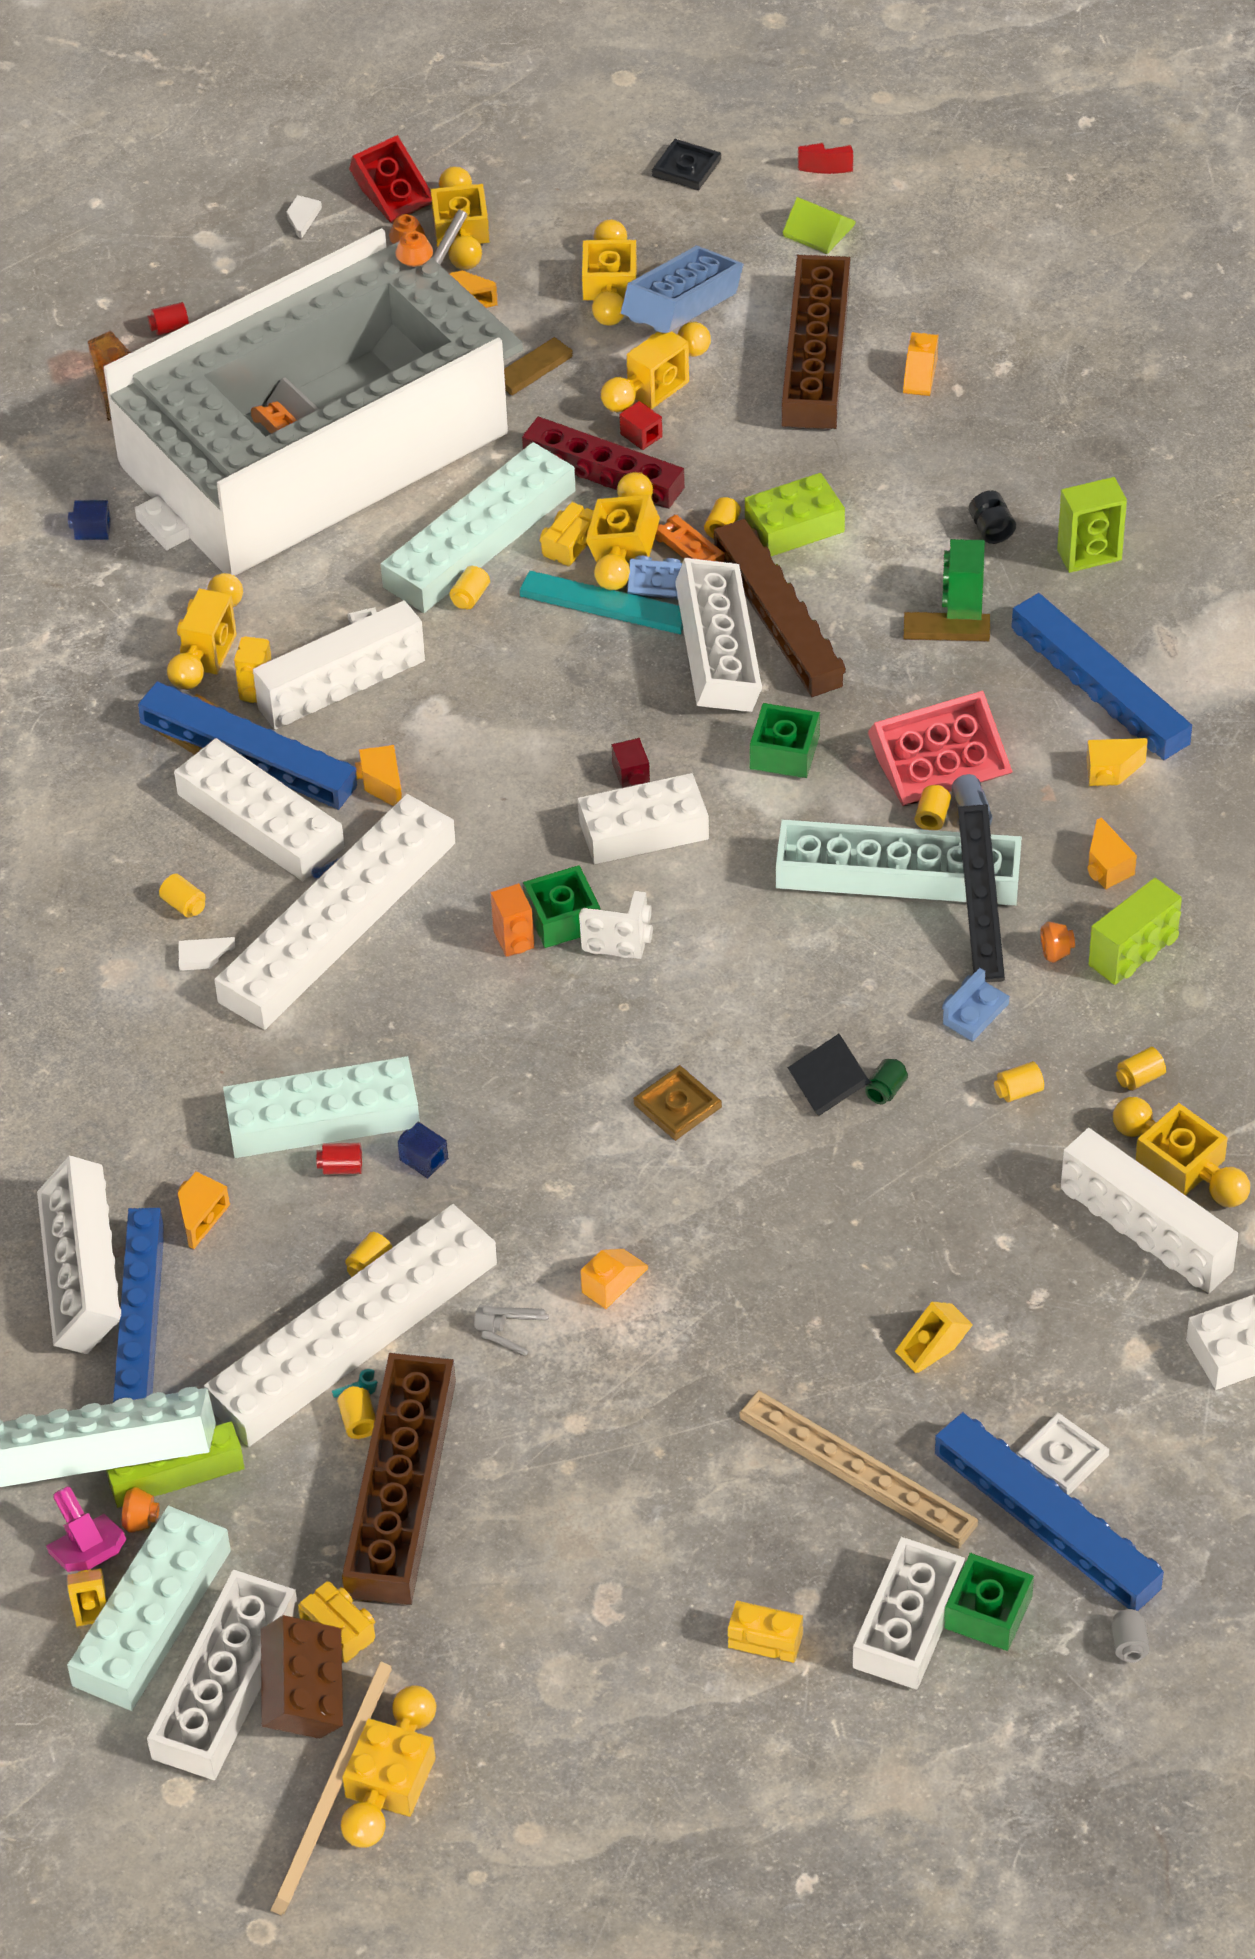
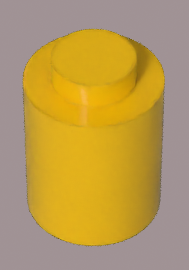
(723, 512)
(469, 587)
(932, 807)
(182, 895)
(1140, 1069)
(1019, 1082)
(366, 1252)
(356, 1412)

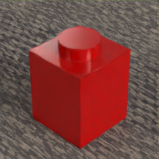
(641, 425)

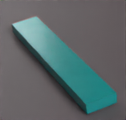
(602, 602)

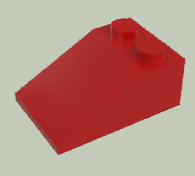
(390, 179)

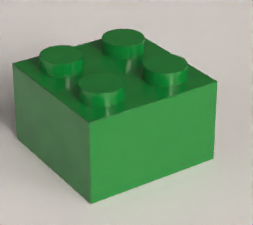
(963, 579)
(784, 740)
(557, 904)
(988, 1601)

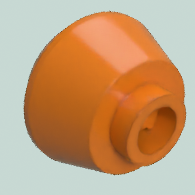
(403, 225)
(413, 249)
(1056, 941)
(139, 1510)

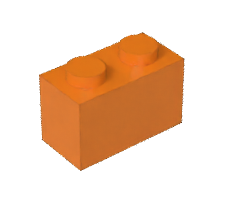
(512, 920)

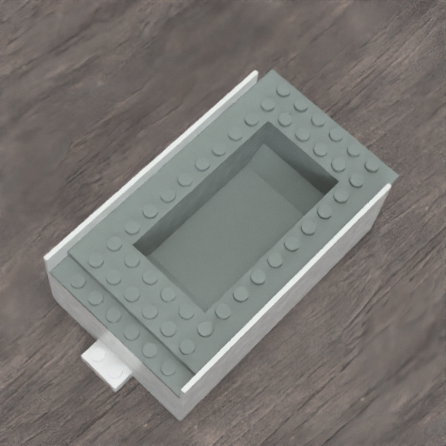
(383, 349)

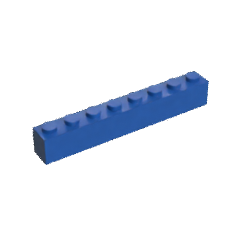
(1101, 676)
(285, 759)
(139, 1304)
(1049, 1512)

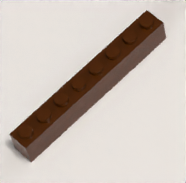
(780, 609)

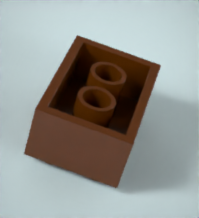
(301, 1677)

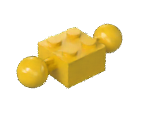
(457, 194)
(607, 268)
(656, 368)
(622, 530)
(206, 632)
(1182, 1150)
(388, 1767)

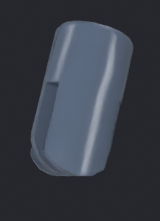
(969, 792)

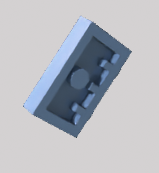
(653, 577)
(973, 1006)

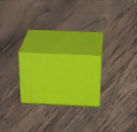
(816, 226)

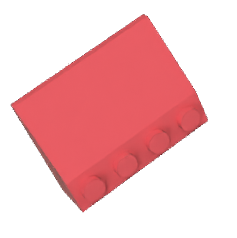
(939, 746)

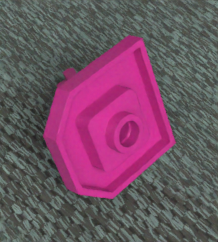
(87, 1540)

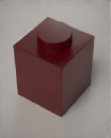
(630, 763)

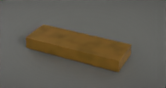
(535, 365)
(937, 627)

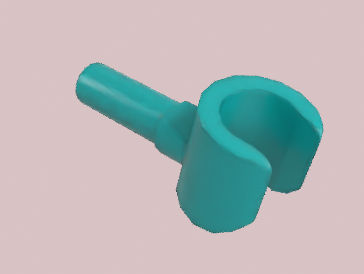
(364, 1382)

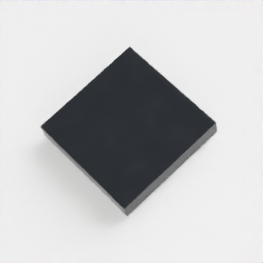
(686, 164)
(828, 1074)

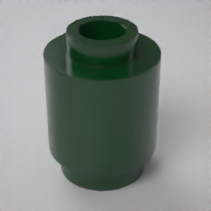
(886, 1081)

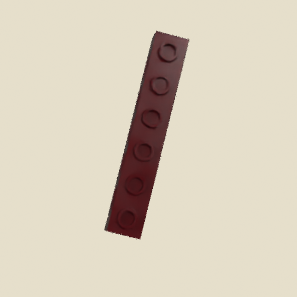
(604, 460)

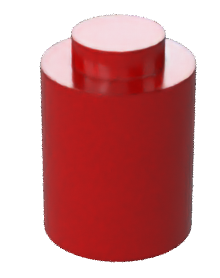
(168, 318)
(340, 1158)

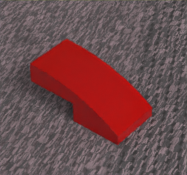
(817, 159)

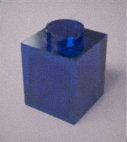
(90, 520)
(422, 1149)

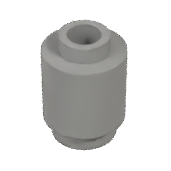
(1130, 1636)

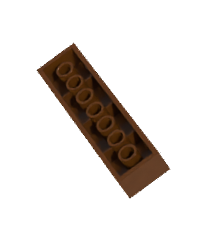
(816, 342)
(399, 1479)

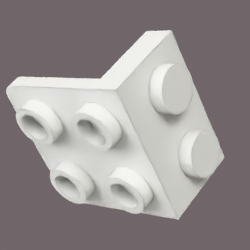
(617, 932)

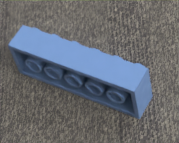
(681, 289)

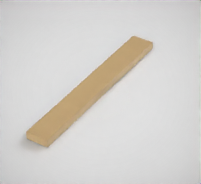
(859, 1469)
(330, 1791)

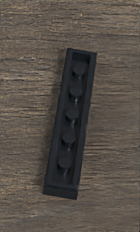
(981, 891)

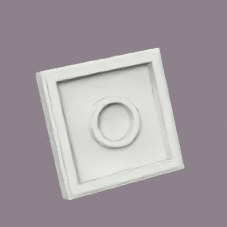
(1064, 1453)

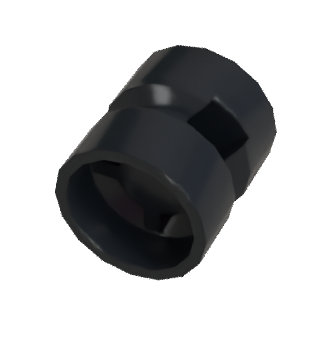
(992, 517)

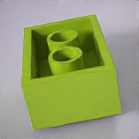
(795, 514)
(1091, 524)
(1135, 931)

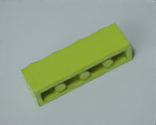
(180, 1472)

